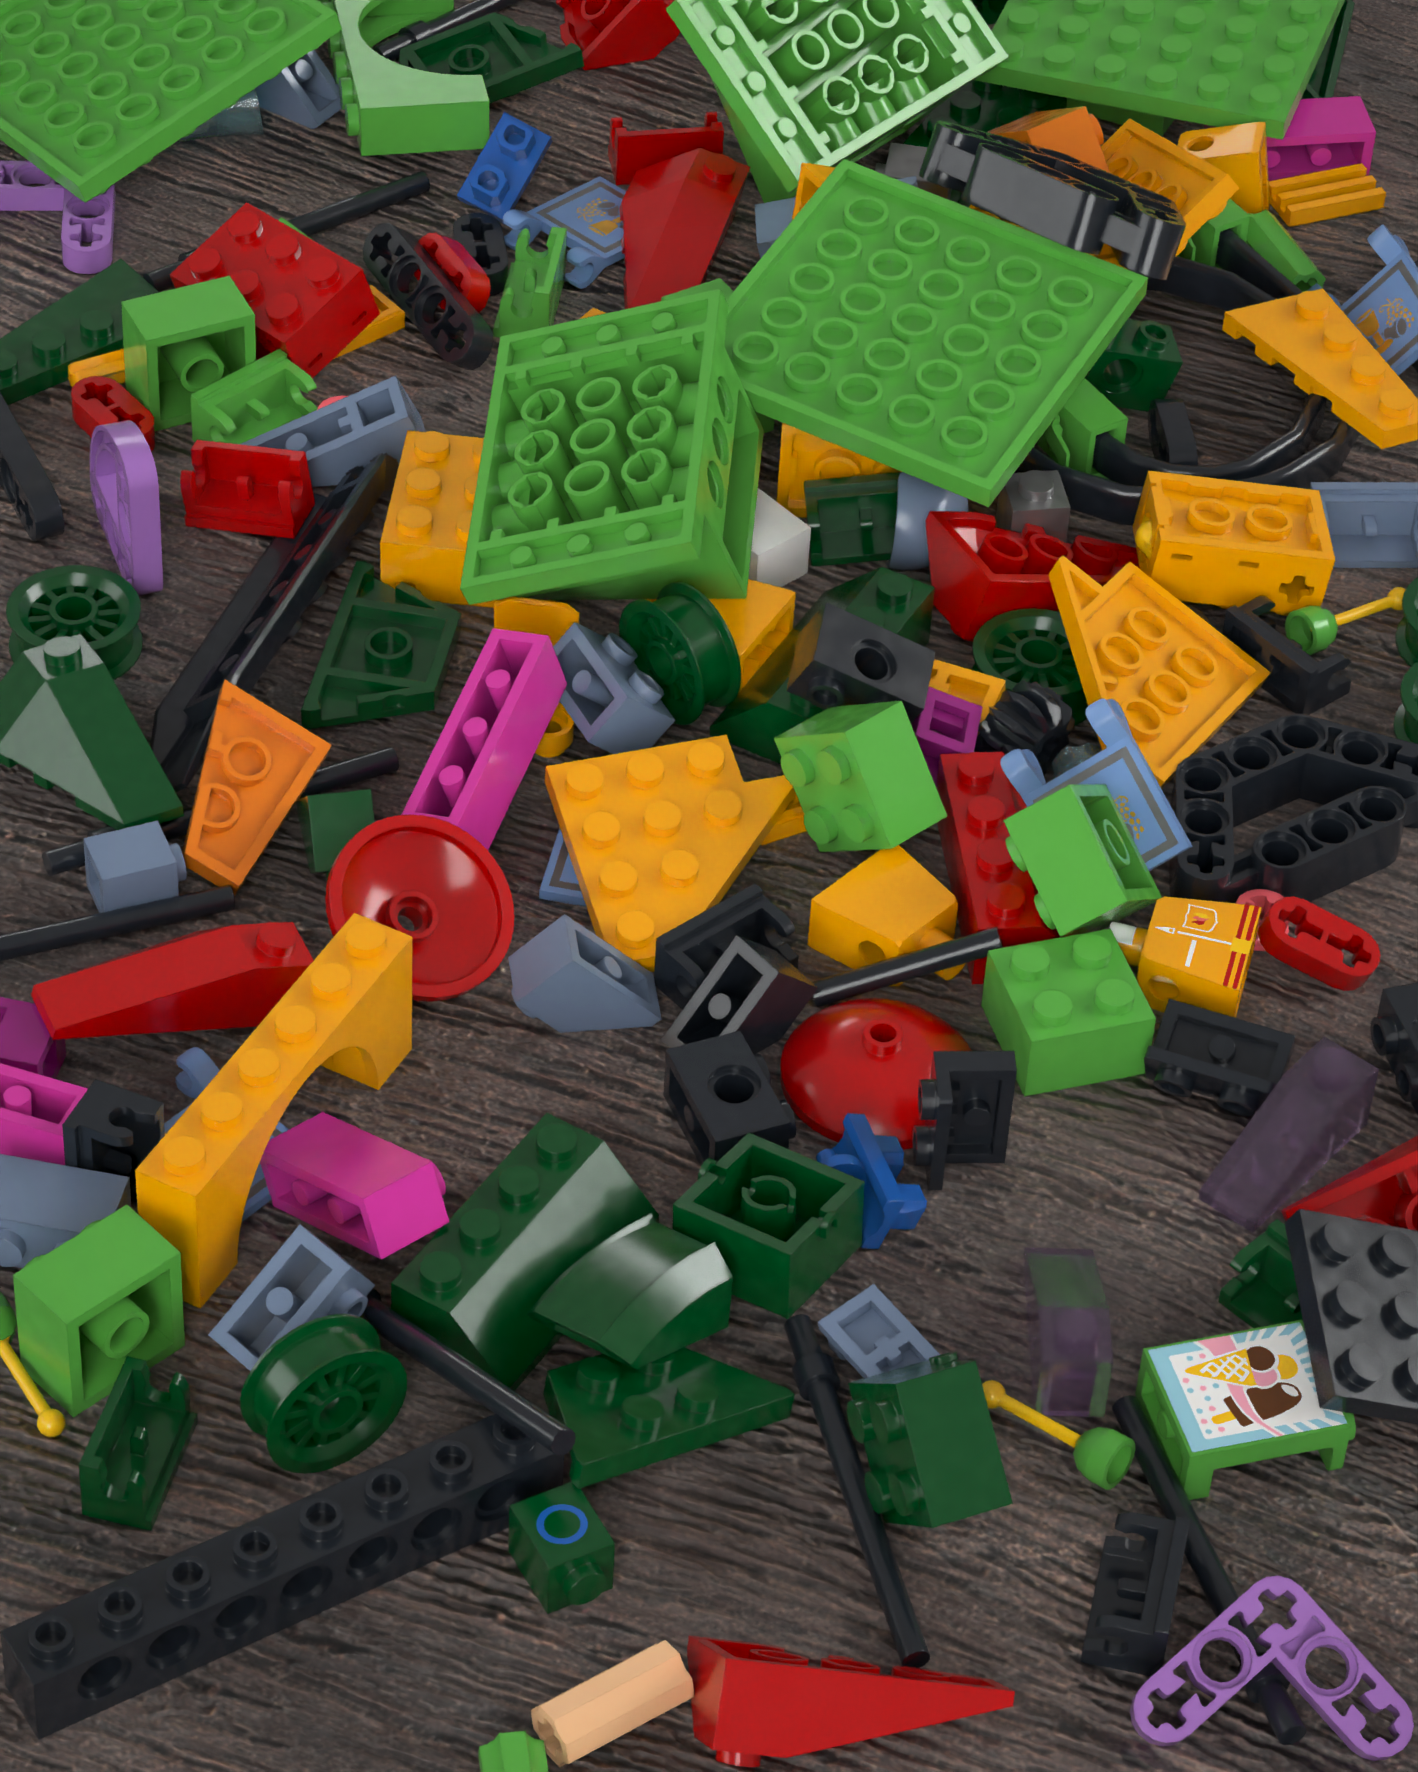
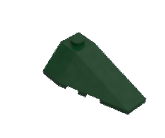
(78, 734)

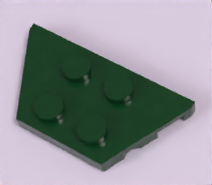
(499, 50)
(381, 654)
(655, 1411)

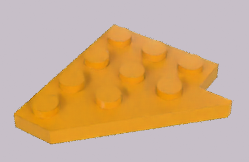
(1153, 658)
(660, 834)

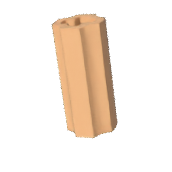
(612, 1703)

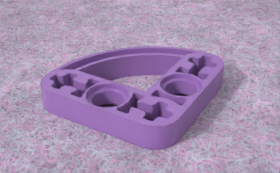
(128, 502)

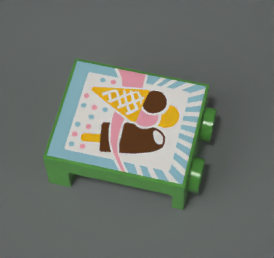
(1238, 1403)

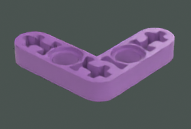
(52, 196)
(1288, 1652)

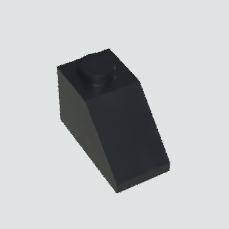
(745, 992)

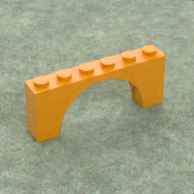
(340, 1014)

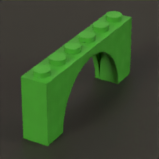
(396, 105)

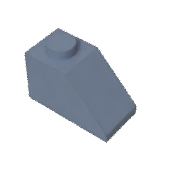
(302, 92)
(581, 982)

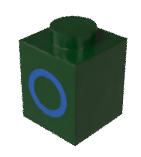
(561, 1547)

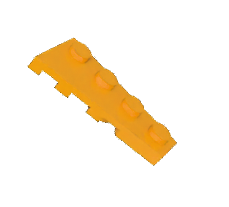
(1330, 360)

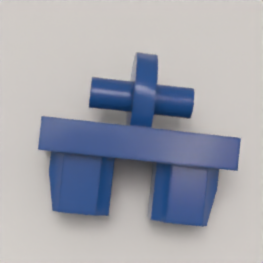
(504, 167)
(877, 1163)

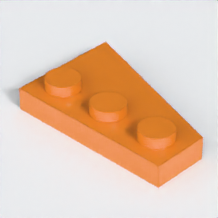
(246, 786)

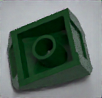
(640, 1294)

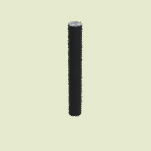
(906, 966)

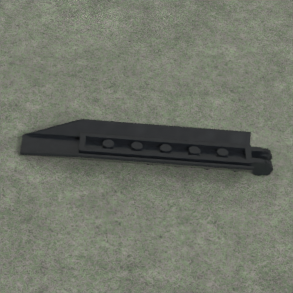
(264, 616)

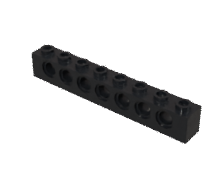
(271, 1573)

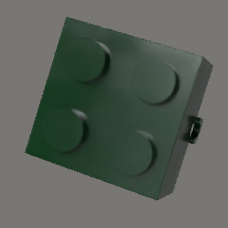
(774, 1220)
(928, 1443)

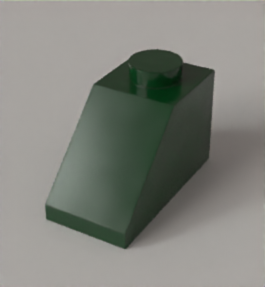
(329, 824)

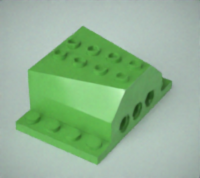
(831, 73)
(616, 460)

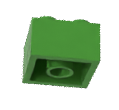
(184, 343)
(860, 777)
(1080, 859)
(1068, 1011)
(96, 1303)

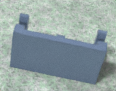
(1371, 523)
(874, 1335)

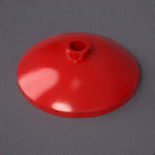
(441, 884)
(866, 1062)

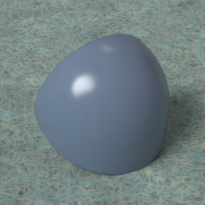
(914, 503)

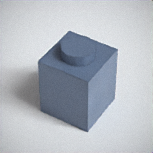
(132, 867)

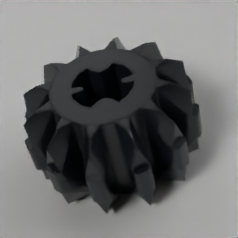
(1027, 719)

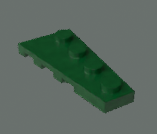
(69, 330)

